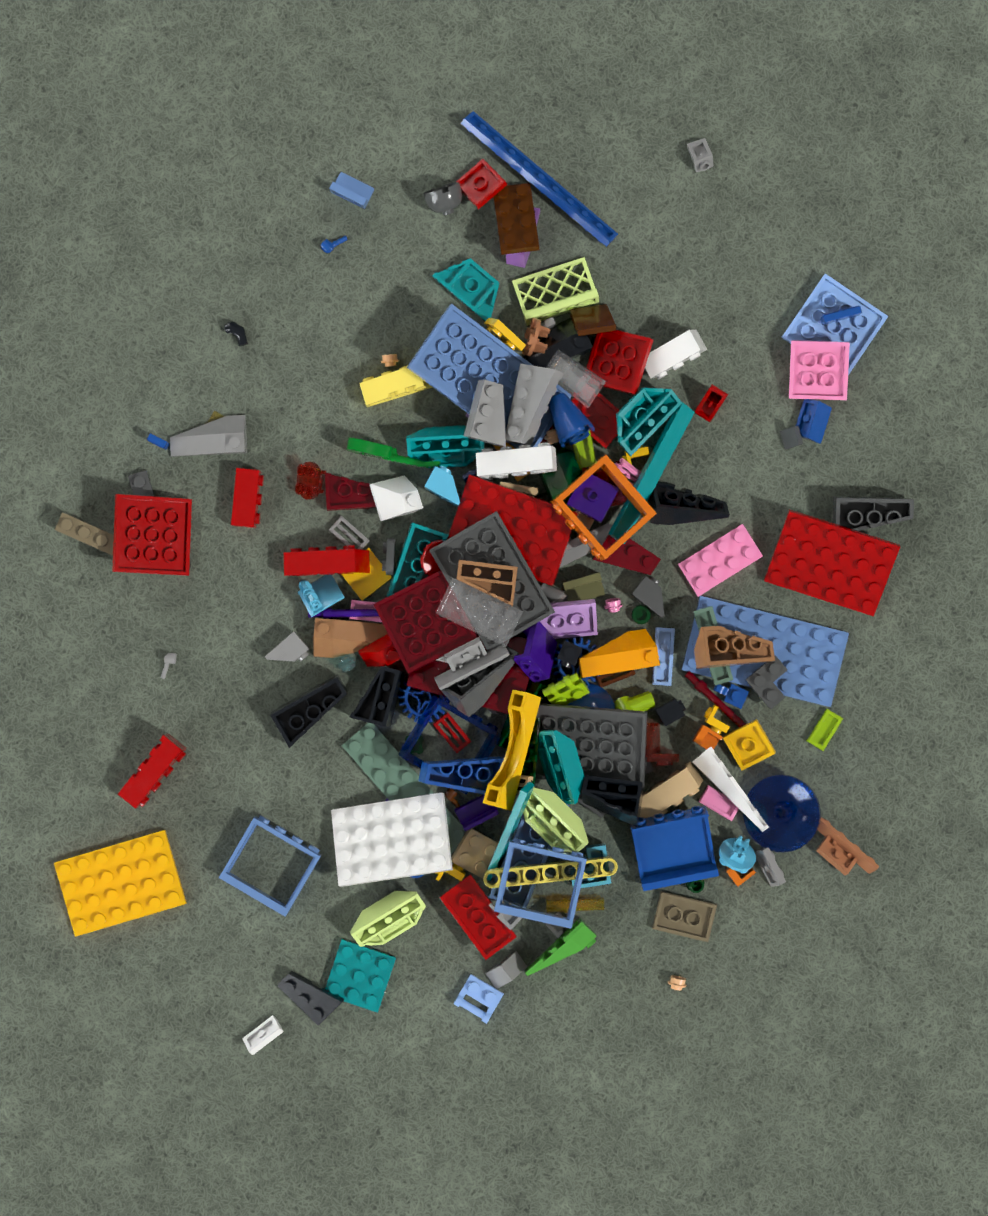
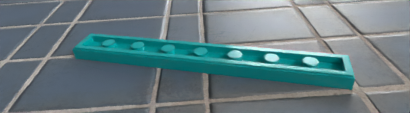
(653, 468)

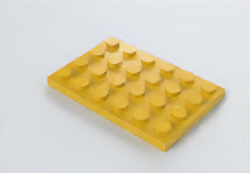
(120, 883)

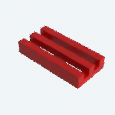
(462, 745)

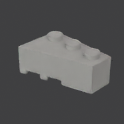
(486, 415)

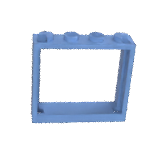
(255, 892)
(533, 914)

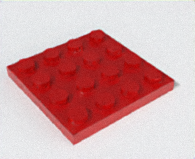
(152, 535)

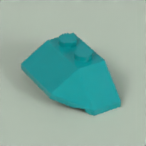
(643, 416)
(443, 445)
(561, 765)

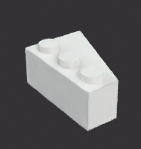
(674, 354)

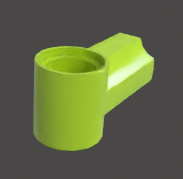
(637, 703)

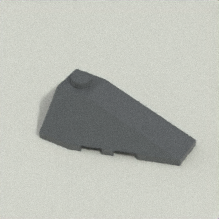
(474, 691)

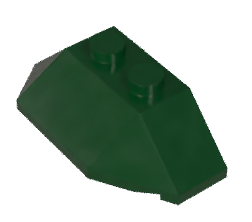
(566, 473)

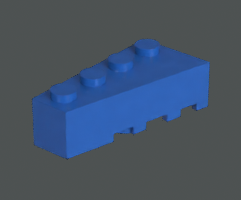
(461, 774)

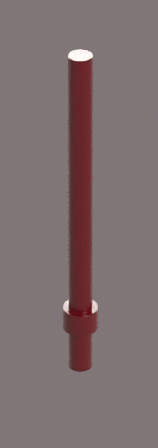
(702, 687)

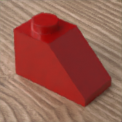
(379, 652)

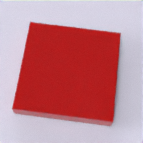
(481, 184)

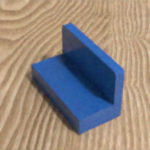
(813, 420)

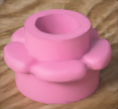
(613, 605)

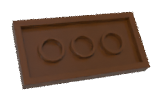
(516, 219)

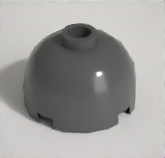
(444, 198)

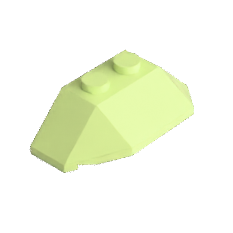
(555, 821)
(388, 918)

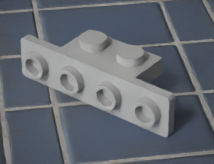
(576, 549)
(469, 660)

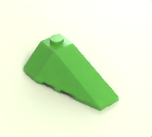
(567, 944)

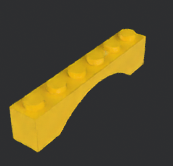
(522, 716)

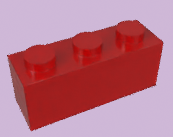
(247, 498)

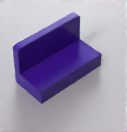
(475, 813)

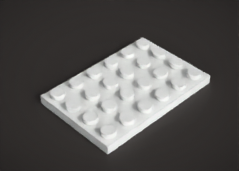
(391, 839)

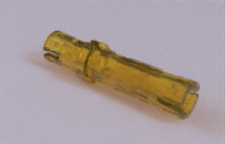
(582, 905)

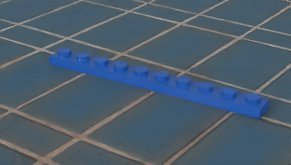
(539, 178)

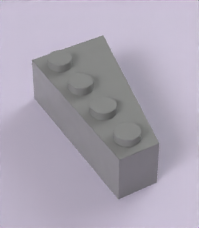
(530, 402)

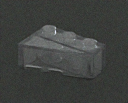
(576, 379)

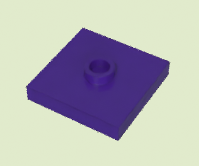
(593, 498)

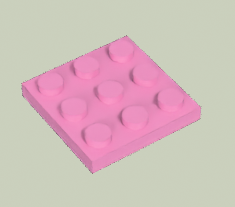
(819, 370)

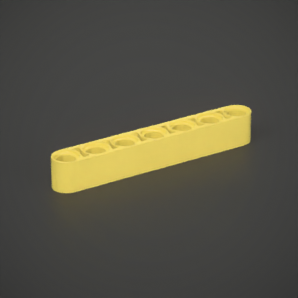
(559, 876)

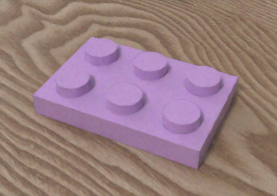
(572, 619)

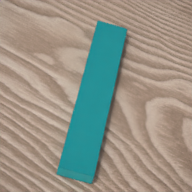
(510, 827)

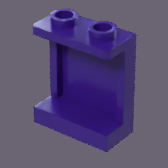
(538, 653)

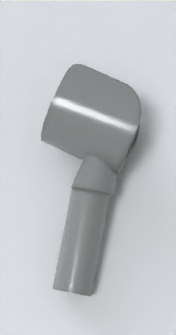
(170, 658)

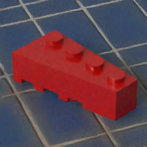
(326, 562)
(152, 771)

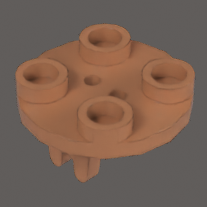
(532, 334)

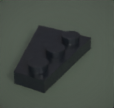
(309, 998)

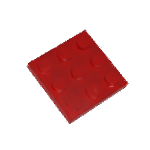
(620, 359)

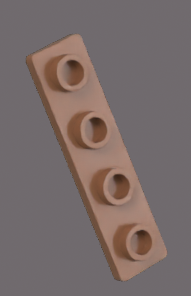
(841, 851)

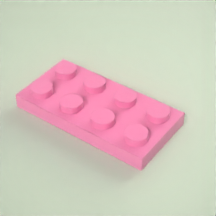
(720, 560)

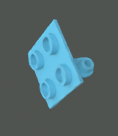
(319, 594)

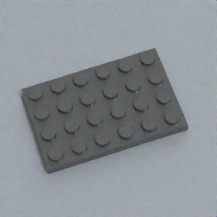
(492, 543)
(606, 739)

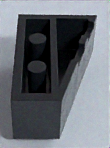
(381, 698)
(614, 797)

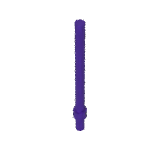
(329, 613)

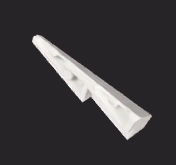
(718, 774)

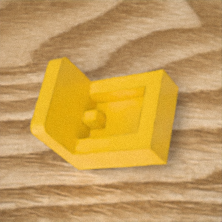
(639, 453)
(716, 725)
(457, 872)

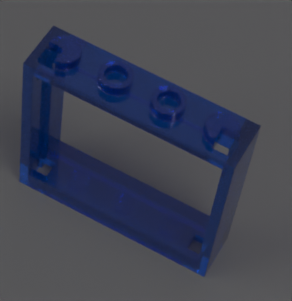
(485, 751)

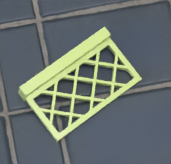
(561, 306)

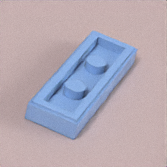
(665, 644)

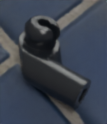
(239, 331)

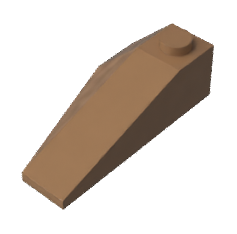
(342, 637)
(727, 648)

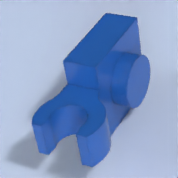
(733, 695)

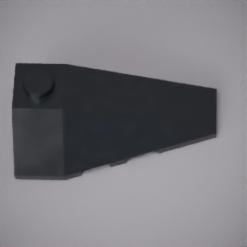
(565, 339)
(683, 507)

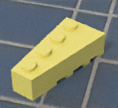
(391, 386)

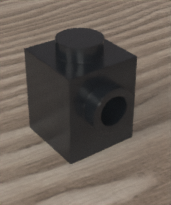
(569, 654)

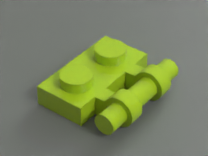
(566, 690)

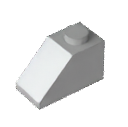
(289, 649)

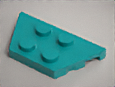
(471, 286)

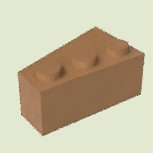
(489, 578)

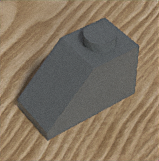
(650, 595)

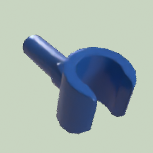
(327, 246)

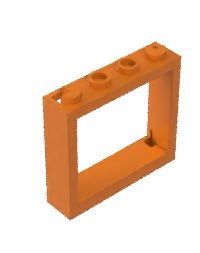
(626, 488)

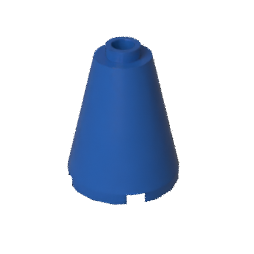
(568, 420)

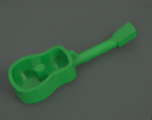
(385, 452)

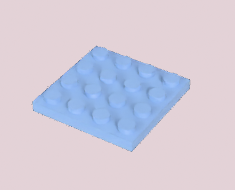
(832, 297)

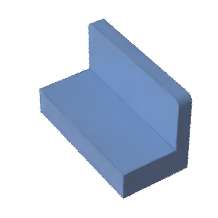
(352, 190)

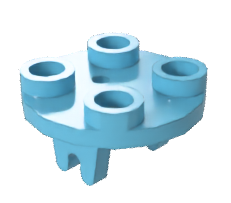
(737, 854)

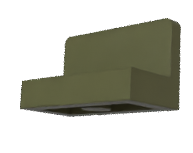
(584, 588)

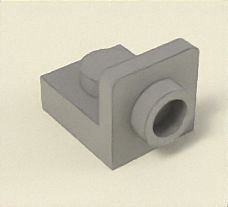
(700, 155)

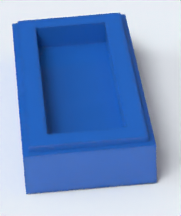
(841, 315)

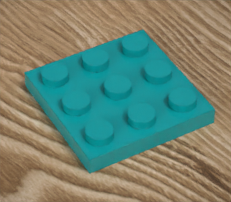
(360, 975)

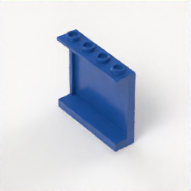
(674, 848)

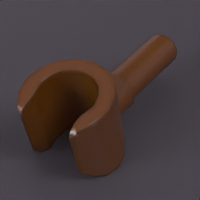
(450, 795)

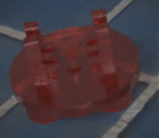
(309, 480)

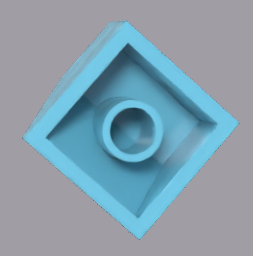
(442, 485)

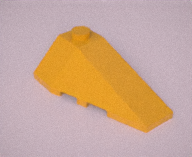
(625, 653)

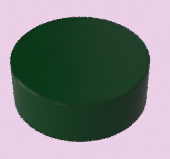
(640, 614)

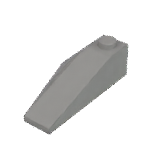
(217, 437)

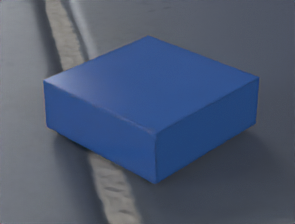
(158, 441)

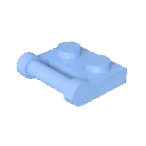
(482, 993)

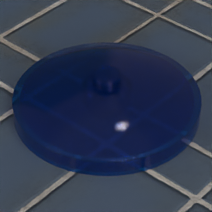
(788, 810)

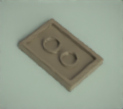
(684, 916)

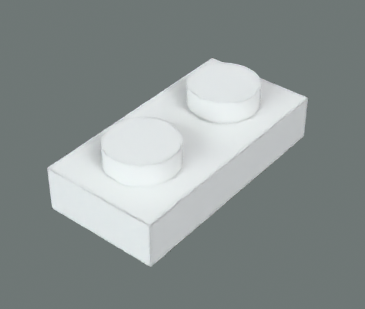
(262, 1035)

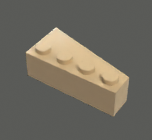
(671, 791)

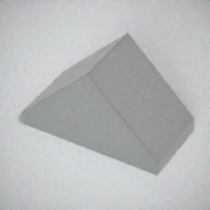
(506, 970)

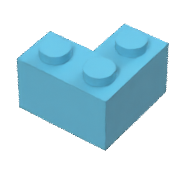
(594, 851)

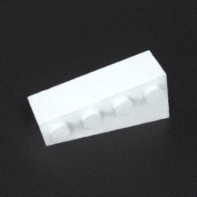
(516, 461)

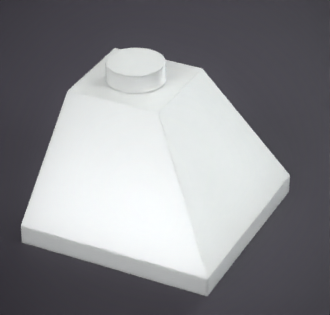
(395, 497)

